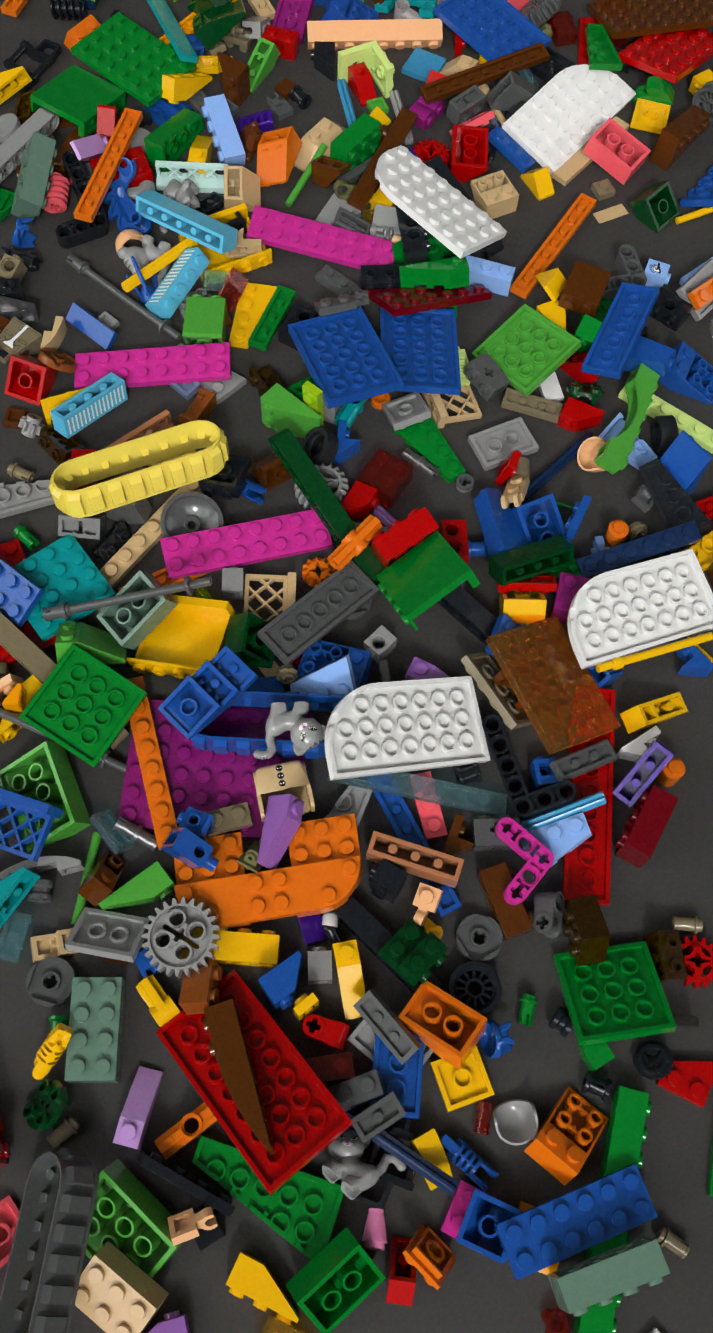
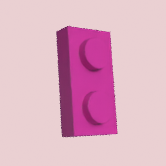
(457, 1209)

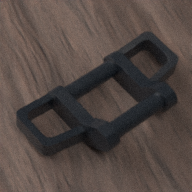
(36, 55)
(406, 1182)

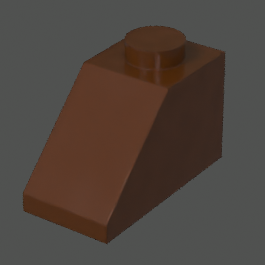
(327, 170)

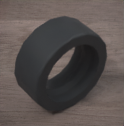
(663, 433)
(329, 447)

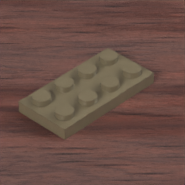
(501, 698)

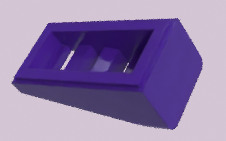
(263, 118)

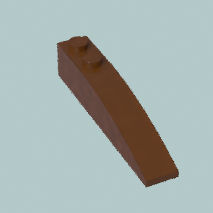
(236, 1066)

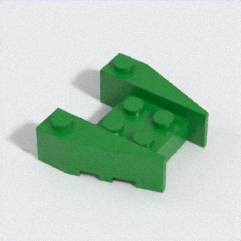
(435, 271)

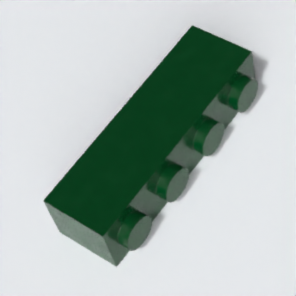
(530, 560)

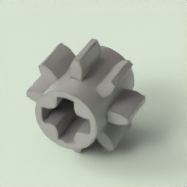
(30, 425)

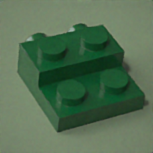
(413, 953)

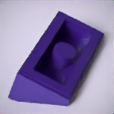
(311, 929)

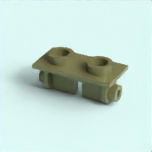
(250, 857)

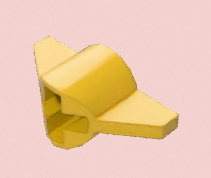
(435, 929)

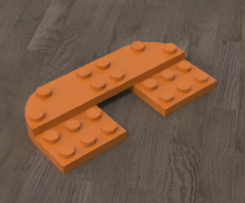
(320, 879)

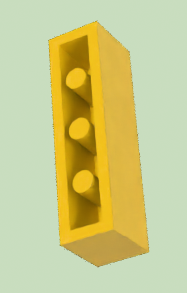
(242, 947)

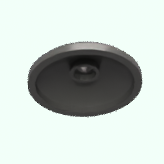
(189, 508)

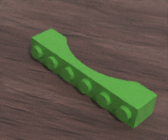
(639, 390)

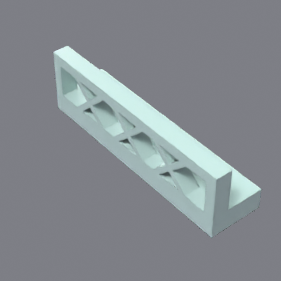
(205, 182)

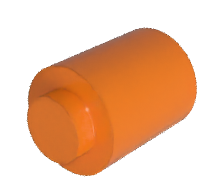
(616, 533)
(671, 772)

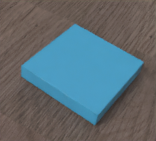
(420, 64)

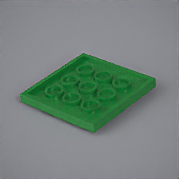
(83, 705)
(614, 996)

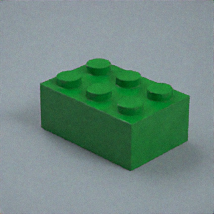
(357, 141)
(335, 1282)

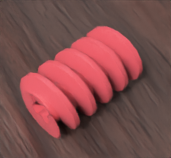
(57, 194)

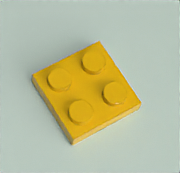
(650, 116)
(463, 1085)

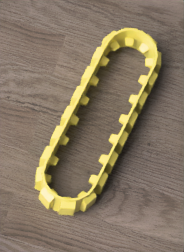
(134, 455)

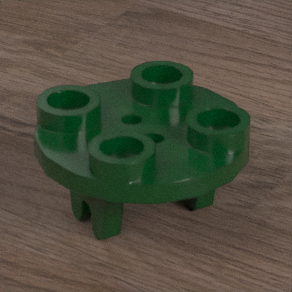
(593, 391)
(46, 1105)

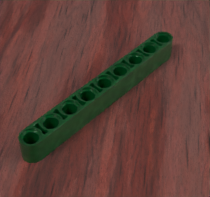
(321, 497)

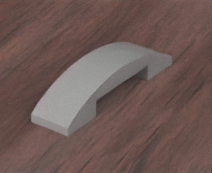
(64, 864)

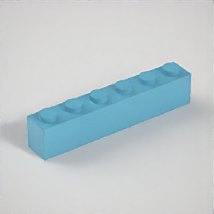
(186, 221)

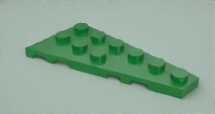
(298, 1211)

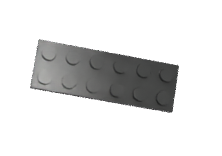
(317, 613)

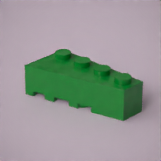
(173, 137)

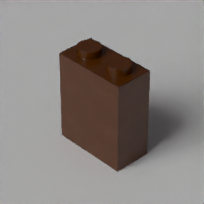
(584, 288)

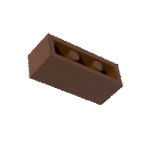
(512, 919)

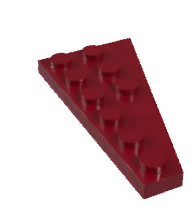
(420, 299)

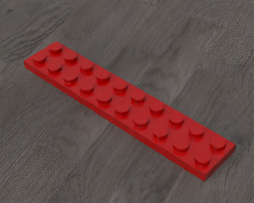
(589, 865)

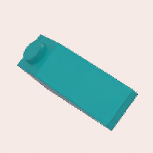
(13, 891)

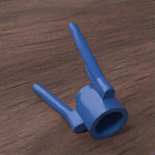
(147, 290)

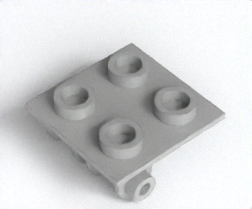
(384, 222)

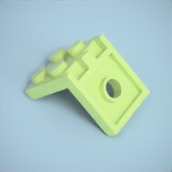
(375, 60)

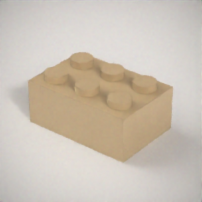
(118, 1293)

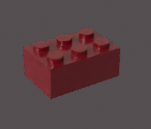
(645, 826)

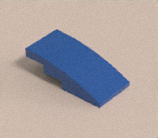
(207, 692)

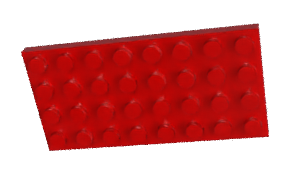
(295, 1101)

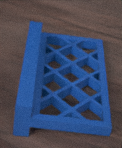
(29, 806)

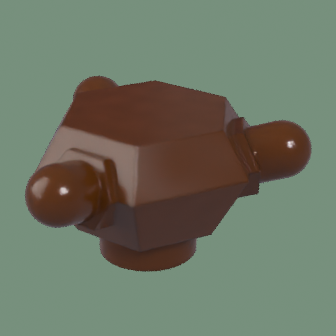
(250, 138)

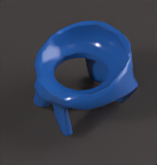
(21, 236)
(496, 1039)

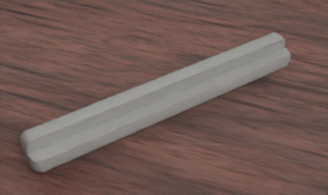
(397, 106)

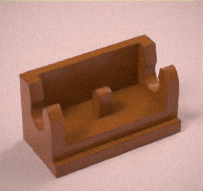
(200, 407)

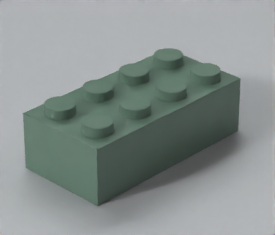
(34, 176)
(97, 1030)
(608, 1275)

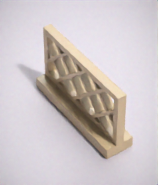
(439, 406)
(288, 591)

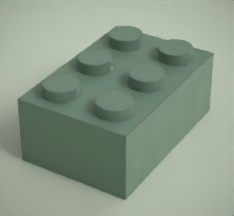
(136, 619)

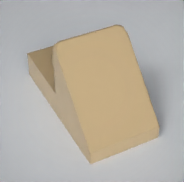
(245, 246)

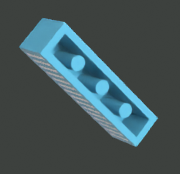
(177, 283)
(89, 405)

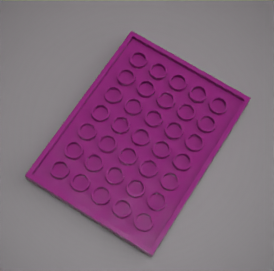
(200, 777)

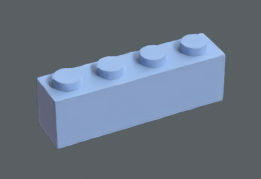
(224, 131)

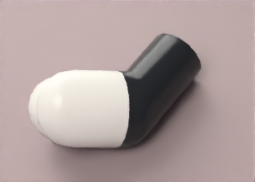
(330, 926)

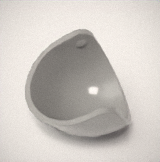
(516, 1121)

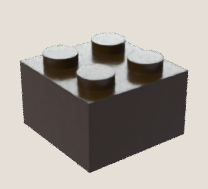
(586, 930)

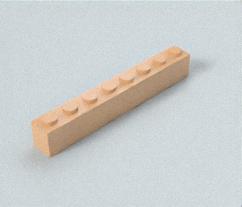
(387, 33)

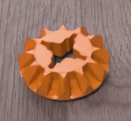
(309, 574)

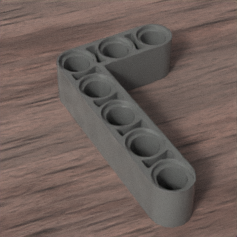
(629, 271)

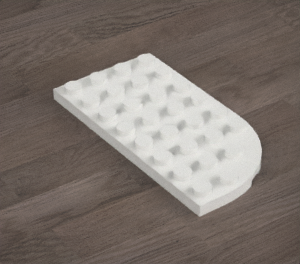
(567, 113)
(435, 203)
(639, 608)
(405, 728)

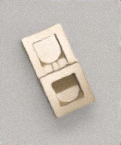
(54, 338)
(50, 945)

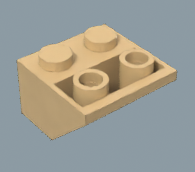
(241, 187)
(495, 194)

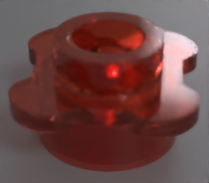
(562, 1325)

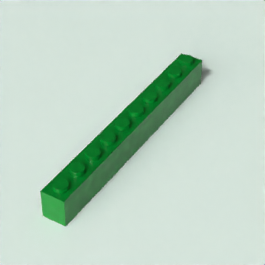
(622, 1148)

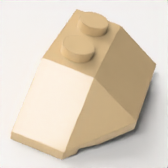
(323, 132)

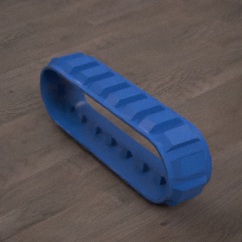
(254, 698)

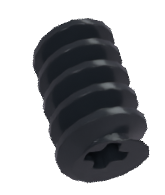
(68, 9)

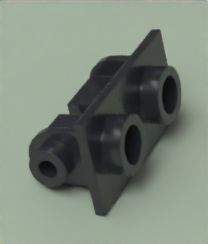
(29, 258)
(115, 539)

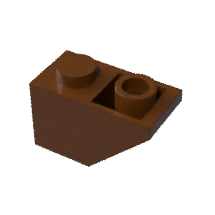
(102, 878)

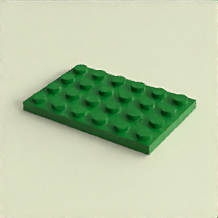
(130, 58)

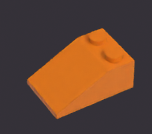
(443, 1023)

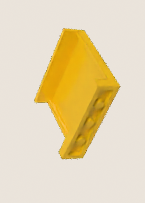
(219, 261)
(184, 638)

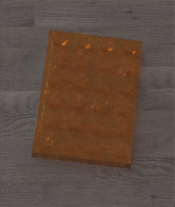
(551, 685)

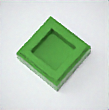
(380, 102)

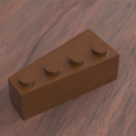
(679, 136)

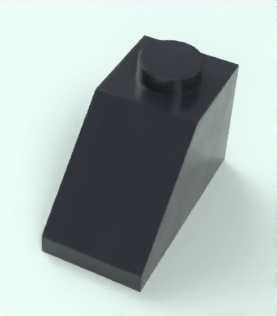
(324, 58)

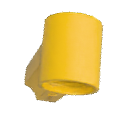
(160, 1004)

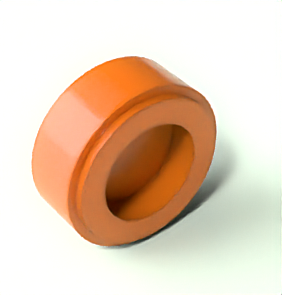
(380, 399)

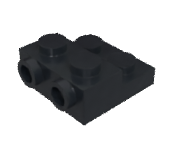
(229, 481)

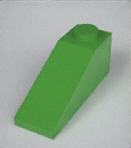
(262, 62)
(145, 888)

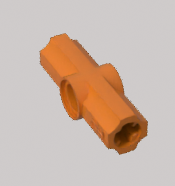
(354, 542)
(177, 1137)

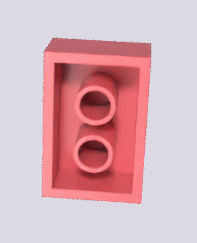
(616, 151)

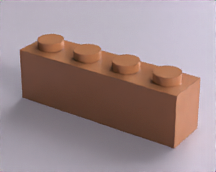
(415, 859)

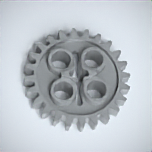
(168, 956)

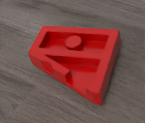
(689, 1081)

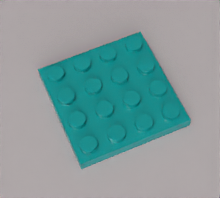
(65, 576)

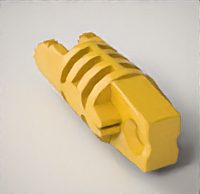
(51, 1050)

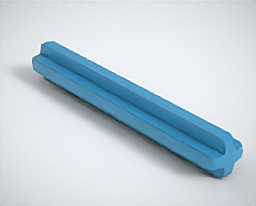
(346, 101)
(573, 808)

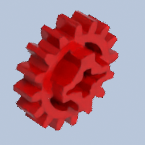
(430, 149)
(706, 961)

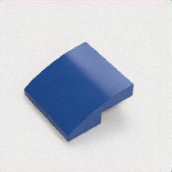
(163, 110)

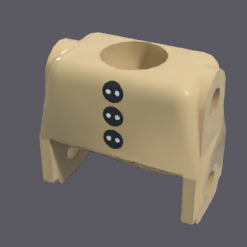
(283, 779)

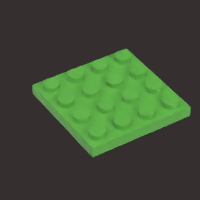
(528, 348)

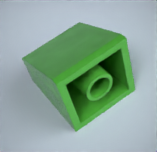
(205, 320)

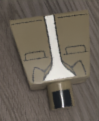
(19, 339)

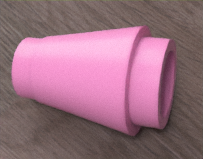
(375, 1230)

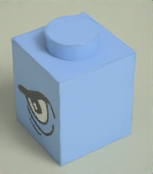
(657, 273)

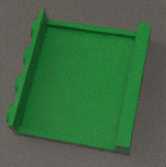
(76, 98)
(424, 577)

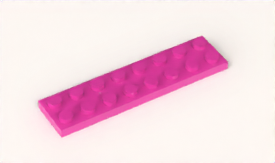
(318, 239)
(156, 365)
(244, 544)

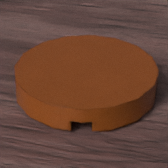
(59, 362)

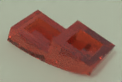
(233, 288)

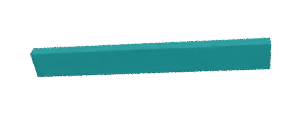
(173, 31)

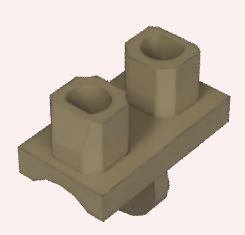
(237, 36)

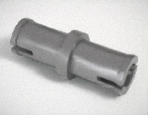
(420, 463)
(136, 833)

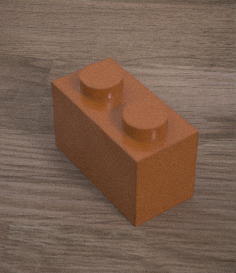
(201, 989)

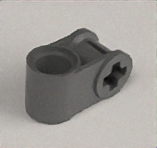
(549, 911)

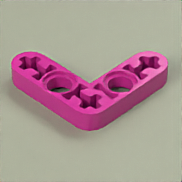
(532, 862)

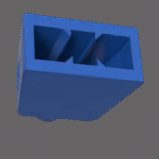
(182, 844)

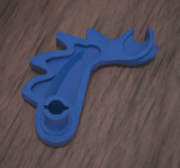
(121, 205)

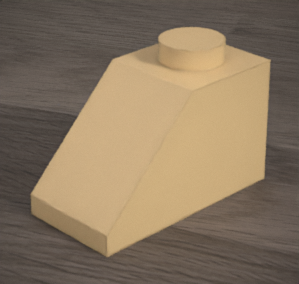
(458, 64)

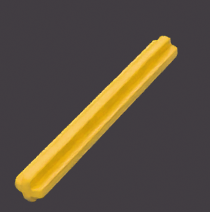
(158, 264)

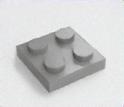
(406, 411)

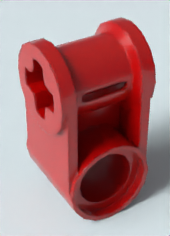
(331, 1032)

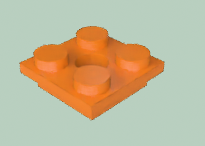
(429, 1256)

